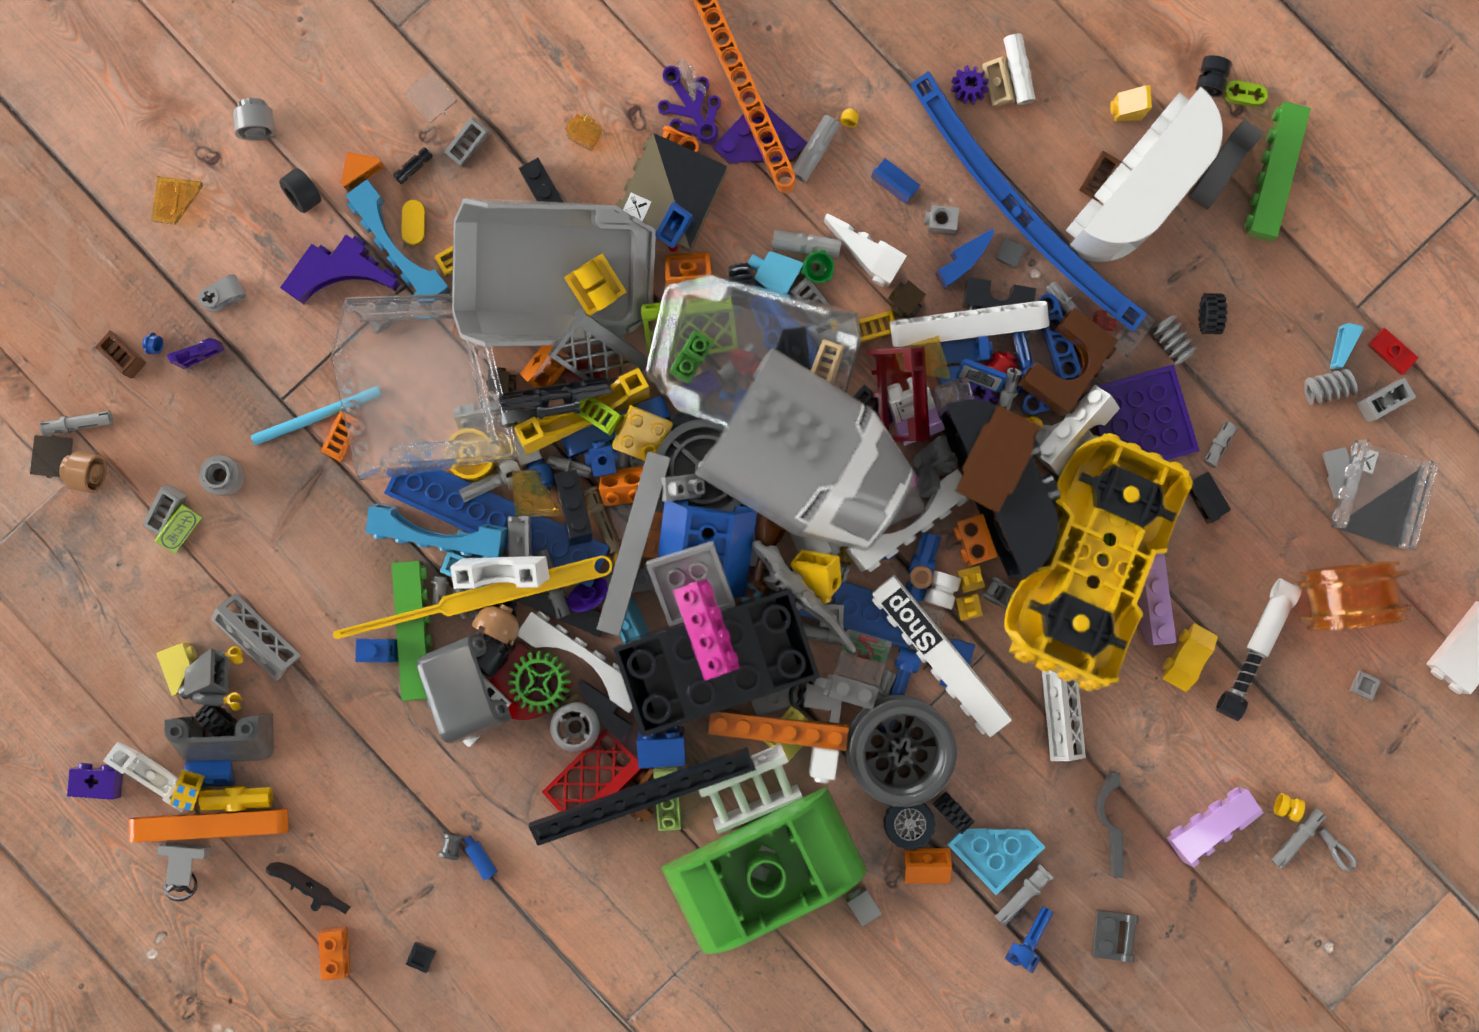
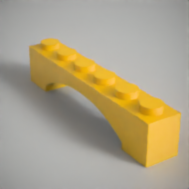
(537, 433)

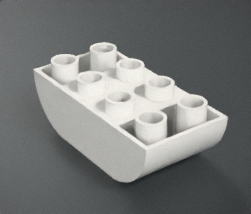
(1161, 173)

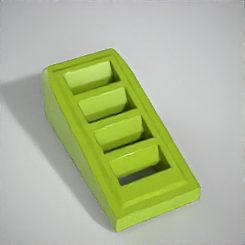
(611, 424)

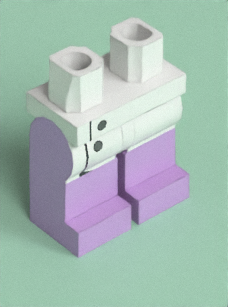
(902, 407)

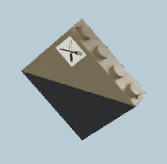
(672, 175)

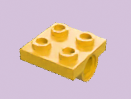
(595, 284)
(640, 433)

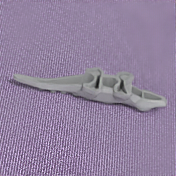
(804, 597)

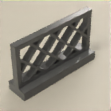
(607, 337)

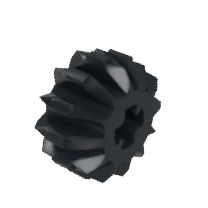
(741, 273)

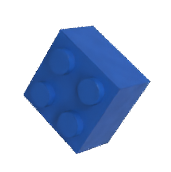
(662, 748)

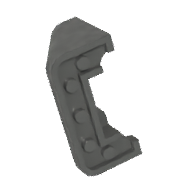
(459, 692)
(251, 741)

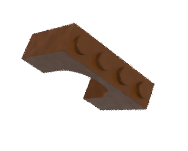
(1094, 346)

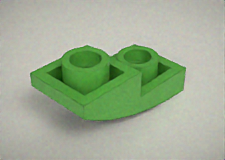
(691, 357)

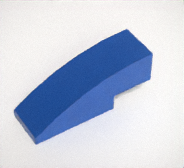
(964, 259)

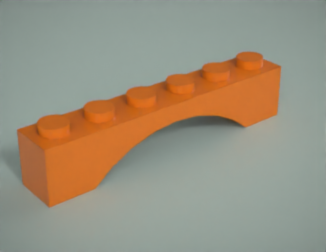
(780, 730)

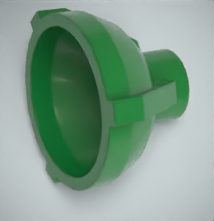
(824, 268)

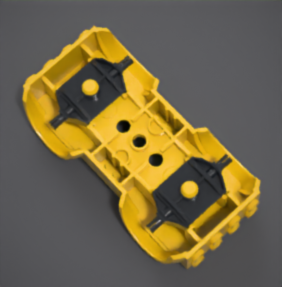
(1053, 611)

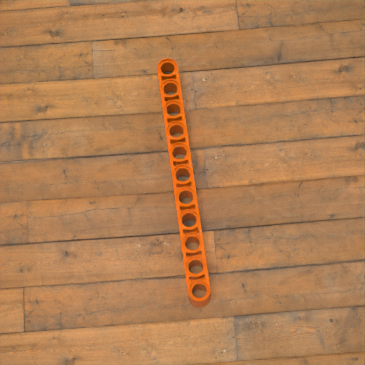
(745, 90)

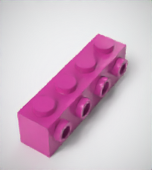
(706, 629)

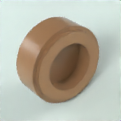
(921, 577)

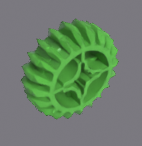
(527, 665)

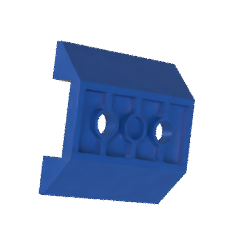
(732, 538)

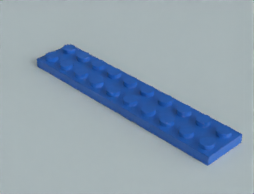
(439, 496)

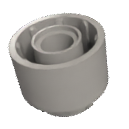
(253, 120)
(209, 475)

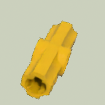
(235, 798)

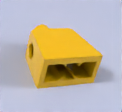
(820, 573)

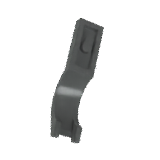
(1114, 834)

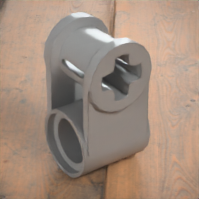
(224, 293)

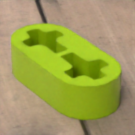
(1245, 99)

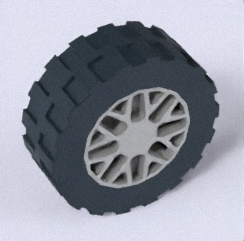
(909, 826)

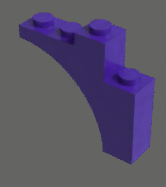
(347, 262)

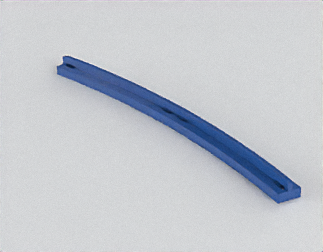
(1037, 231)

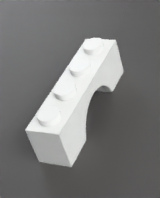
(1093, 410)
(518, 570)

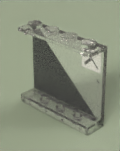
(1384, 496)

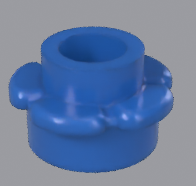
(152, 344)

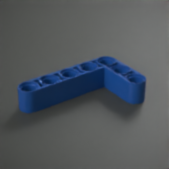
(1058, 359)

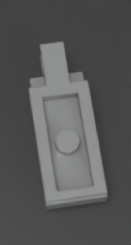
(848, 690)

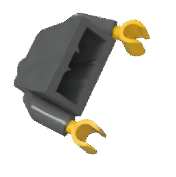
(208, 679)

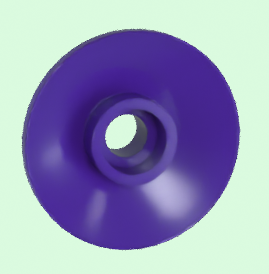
(586, 598)

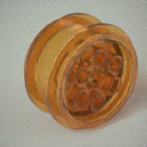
(1353, 596)

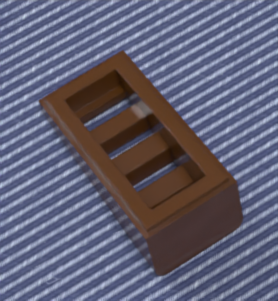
(1106, 157)
(130, 365)

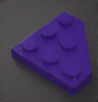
(740, 146)

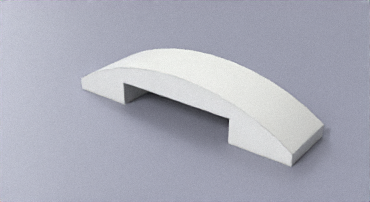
(143, 770)

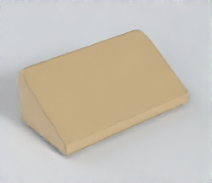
(1000, 84)

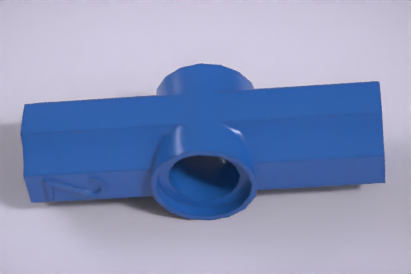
(924, 556)

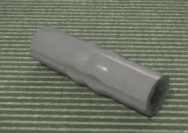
(815, 148)
(805, 243)

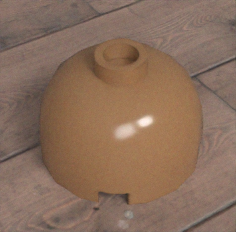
(498, 623)

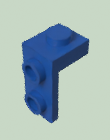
(972, 349)

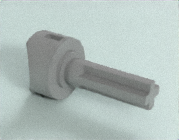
(492, 481)

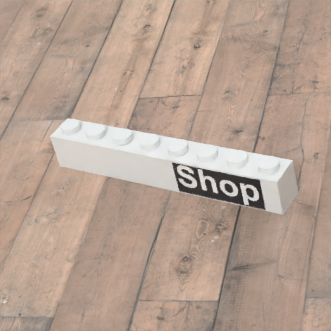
(941, 655)

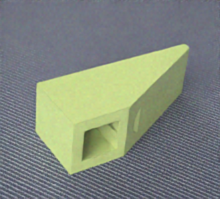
(668, 812)

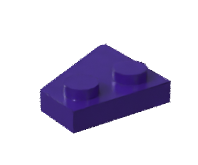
(194, 354)

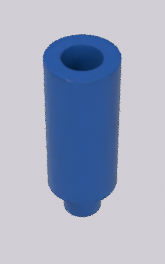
(479, 858)

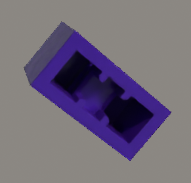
(82, 785)

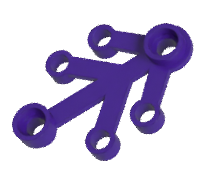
(691, 108)

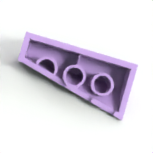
(1156, 606)
(1214, 825)

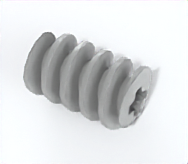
(1175, 339)
(1329, 385)

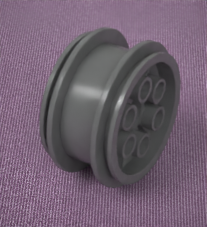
(907, 788)

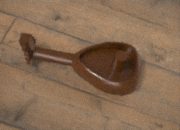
(770, 535)

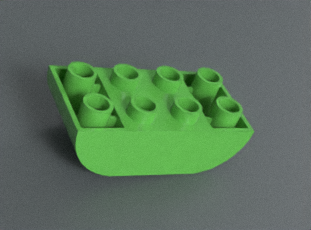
(811, 868)

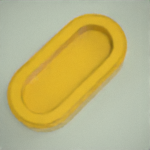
(413, 222)

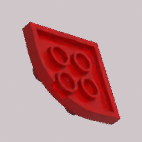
(501, 680)

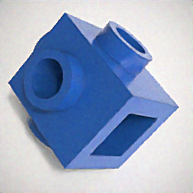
(605, 464)

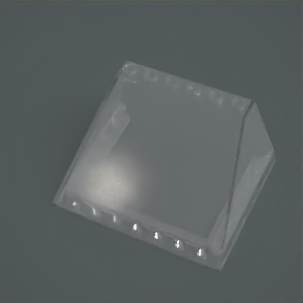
(416, 389)

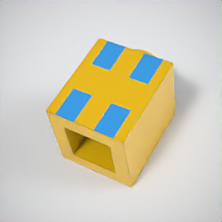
(187, 790)

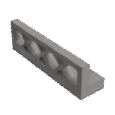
(251, 639)

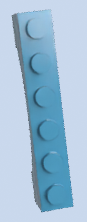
(368, 203)
(386, 522)

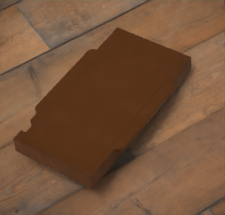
(998, 459)

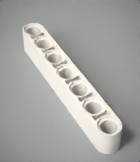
(971, 323)

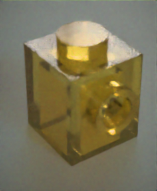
(583, 131)

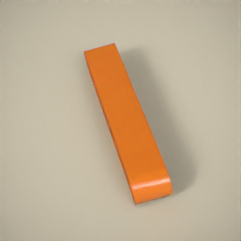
(208, 825)

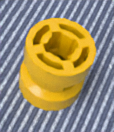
(1288, 807)

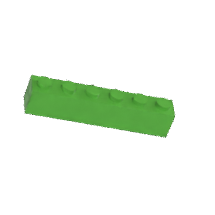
(1277, 171)
(412, 635)

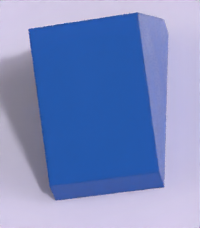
(674, 225)

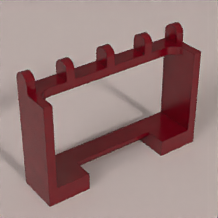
(913, 361)

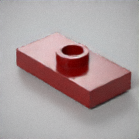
(1392, 351)

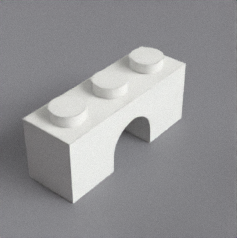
(823, 764)

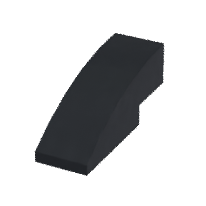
(605, 710)

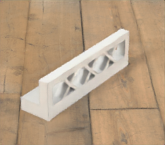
(1059, 718)

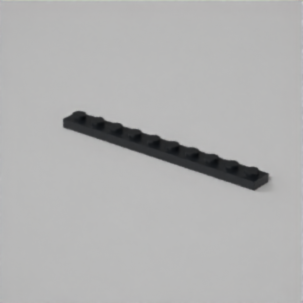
(642, 796)

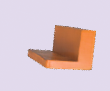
(927, 866)

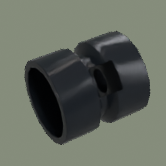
(1214, 71)

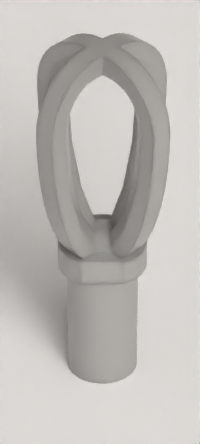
(1332, 843)

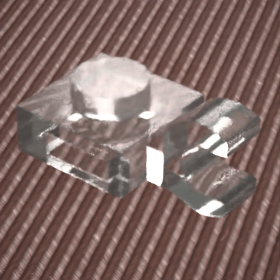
(688, 73)

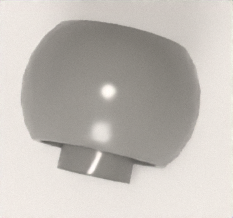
(559, 717)

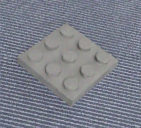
(685, 568)

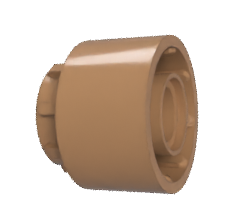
(83, 471)

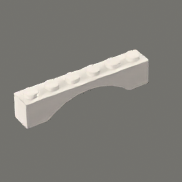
(887, 544)
(541, 633)

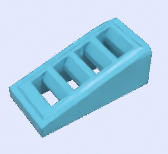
(1345, 342)

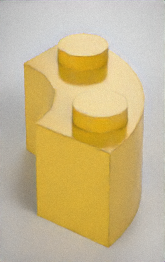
(1189, 657)

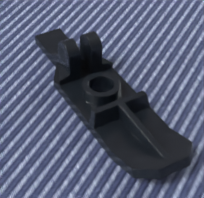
(307, 885)

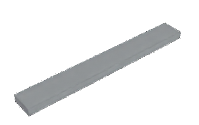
(633, 543)

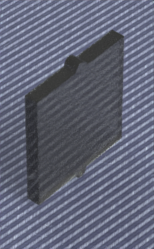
(48, 454)

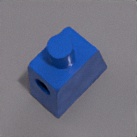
(376, 650)

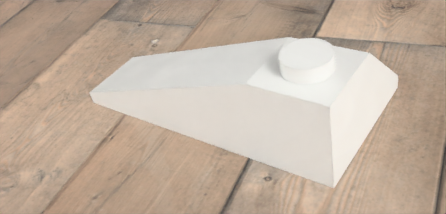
(878, 260)

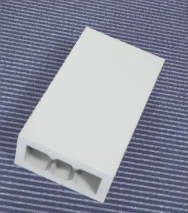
(1459, 655)

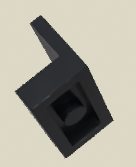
(1208, 498)

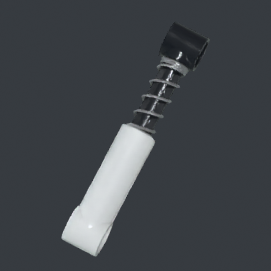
(1282, 598)

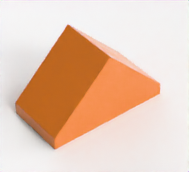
(358, 169)

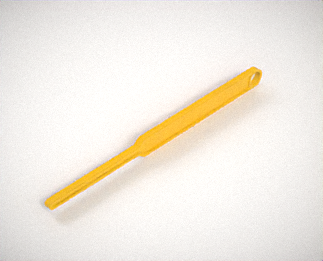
(488, 595)

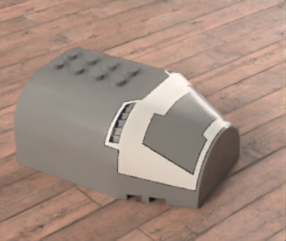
(809, 458)

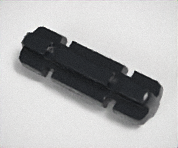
(412, 165)

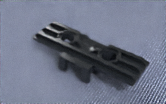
(539, 397)

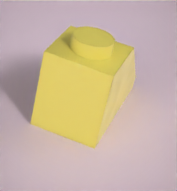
(174, 663)

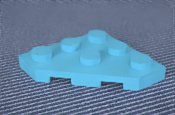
(996, 853)

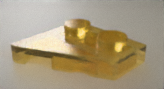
(173, 198)
(935, 359)
(531, 496)

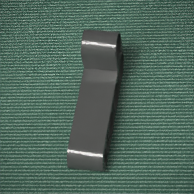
(1225, 164)

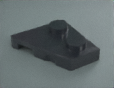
(794, 345)

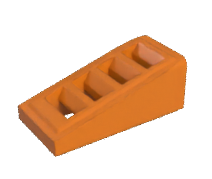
(334, 433)

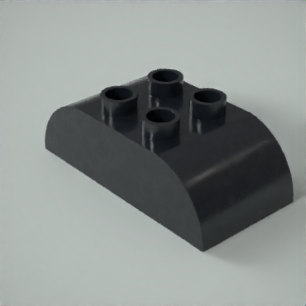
(1028, 520)

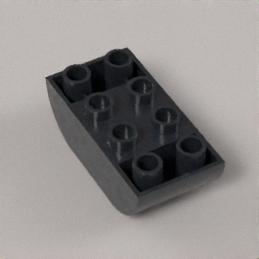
(669, 684)

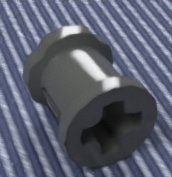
(448, 838)

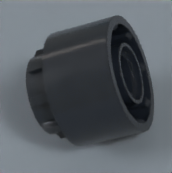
(494, 657)

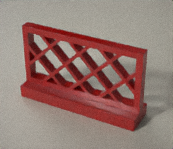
(618, 782)

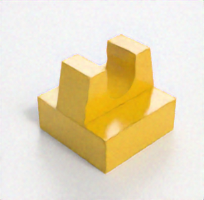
(971, 579)
(968, 607)

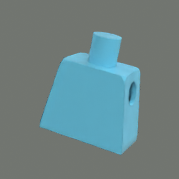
(775, 271)

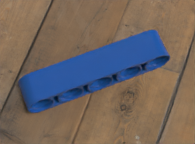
(578, 442)

